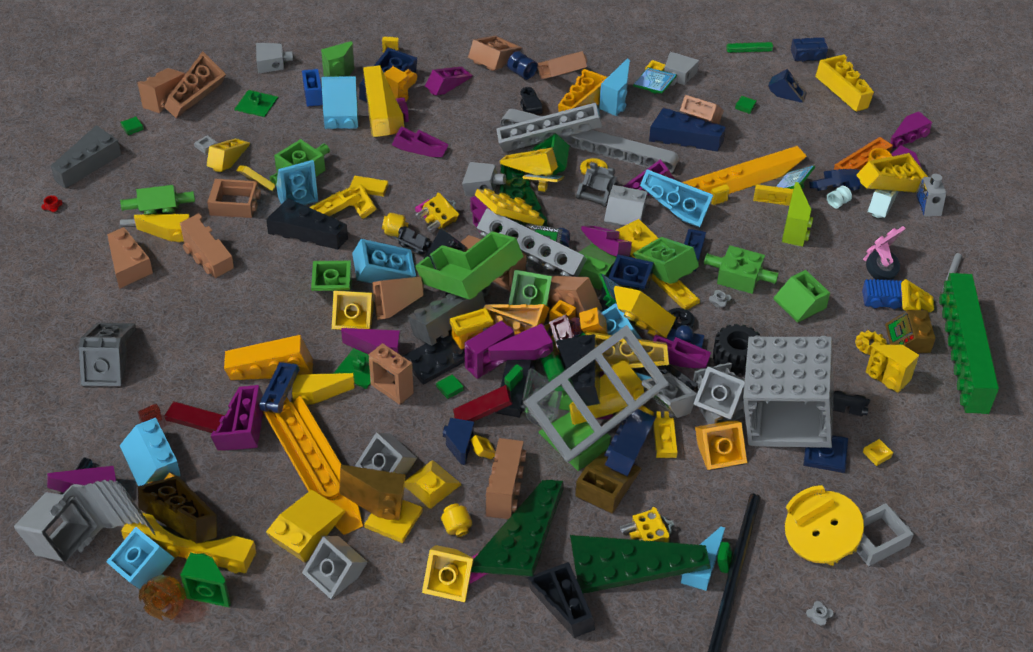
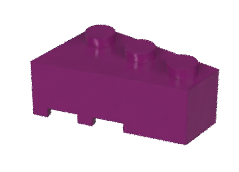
(242, 422)

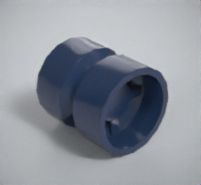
(522, 65)

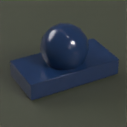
(687, 334)

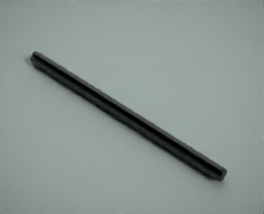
(734, 574)

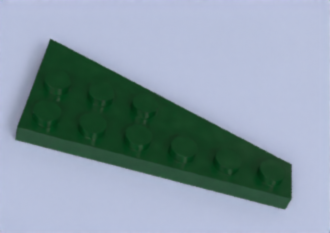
(519, 187)
(522, 537)
(617, 562)

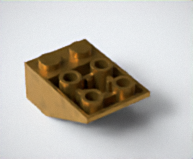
(603, 485)

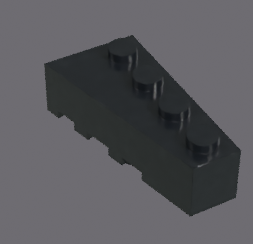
(306, 224)
(587, 380)

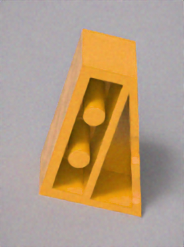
(518, 317)

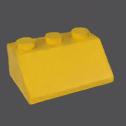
(644, 311)

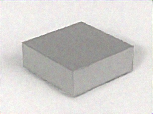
(204, 143)

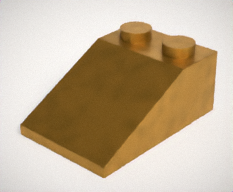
(373, 490)

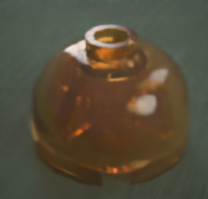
(161, 592)

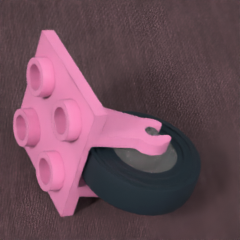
(880, 261)

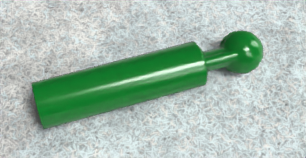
(553, 365)

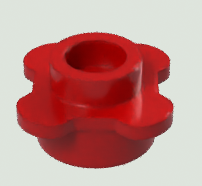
(51, 203)

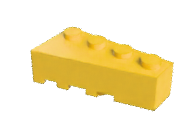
(845, 82)
(892, 174)
(622, 352)

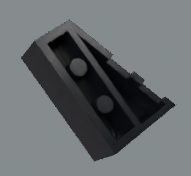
(563, 598)

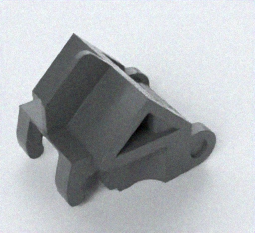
(599, 179)

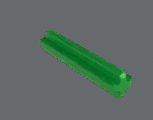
(749, 47)

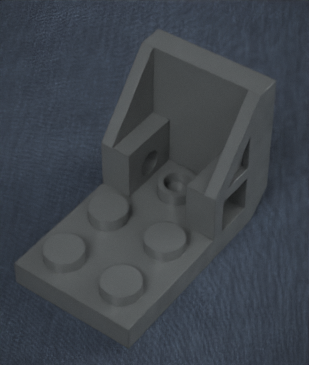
(104, 354)

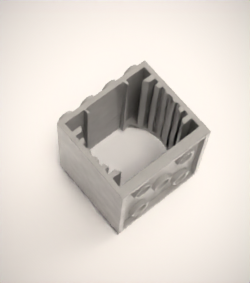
(789, 391)

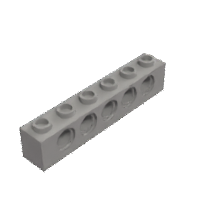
(541, 128)
(575, 260)

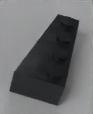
(517, 392)

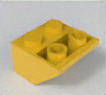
(892, 365)

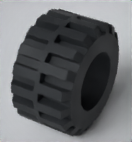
(725, 345)

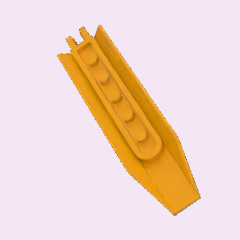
(750, 172)
(313, 458)

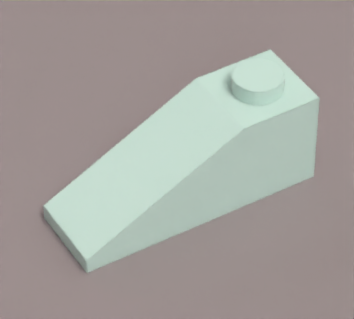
(882, 202)

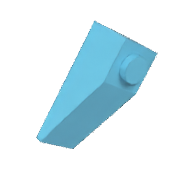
(701, 578)

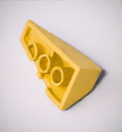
(383, 108)
(610, 398)

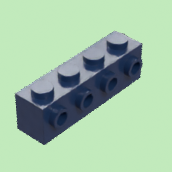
(628, 441)

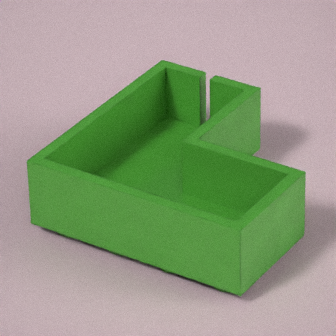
(472, 270)

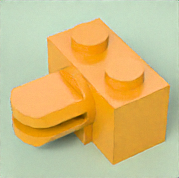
(400, 81)

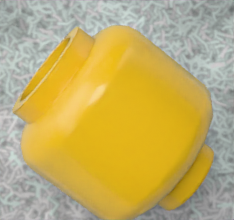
(392, 223)
(456, 520)

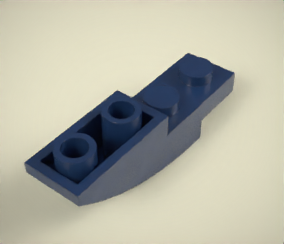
(838, 178)

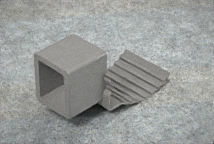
(83, 514)

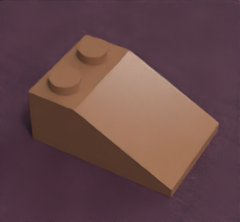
(492, 51)

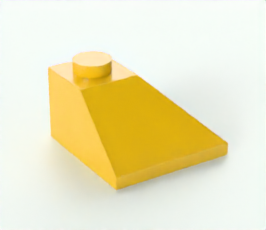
(431, 484)
(447, 573)

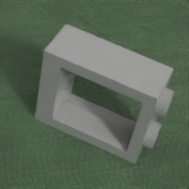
(873, 554)

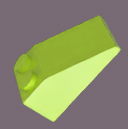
(797, 218)

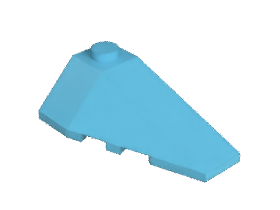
(681, 199)

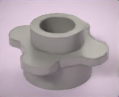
(719, 299)
(817, 618)

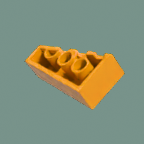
(584, 92)
(262, 359)

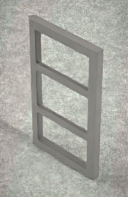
(562, 380)

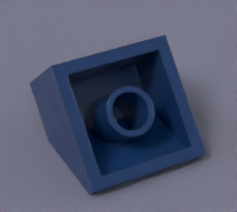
(632, 272)

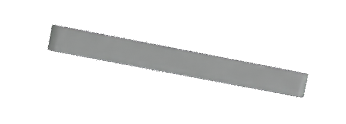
(606, 144)

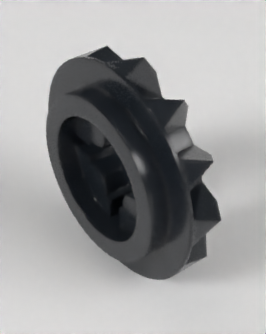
(686, 317)

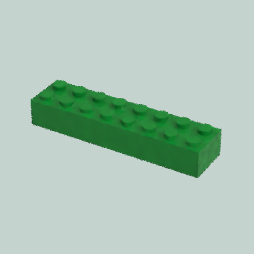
(968, 344)

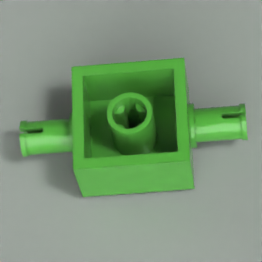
(299, 153)
(157, 199)
(741, 269)

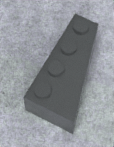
(85, 157)
(434, 319)

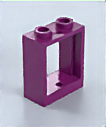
(479, 363)

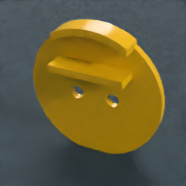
(813, 512)

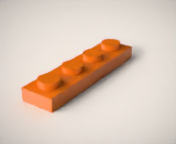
(860, 158)

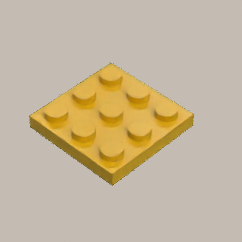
(509, 207)

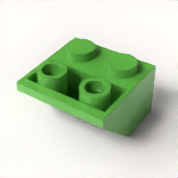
(802, 296)

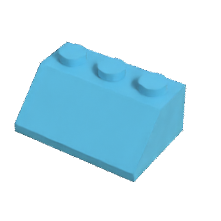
(149, 453)

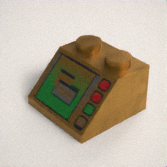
(912, 330)

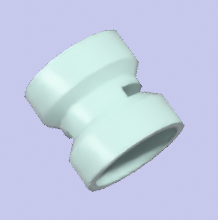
(839, 196)

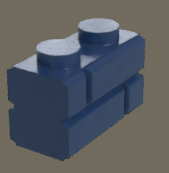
(809, 49)

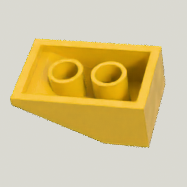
(304, 524)

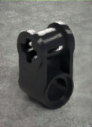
(530, 101)

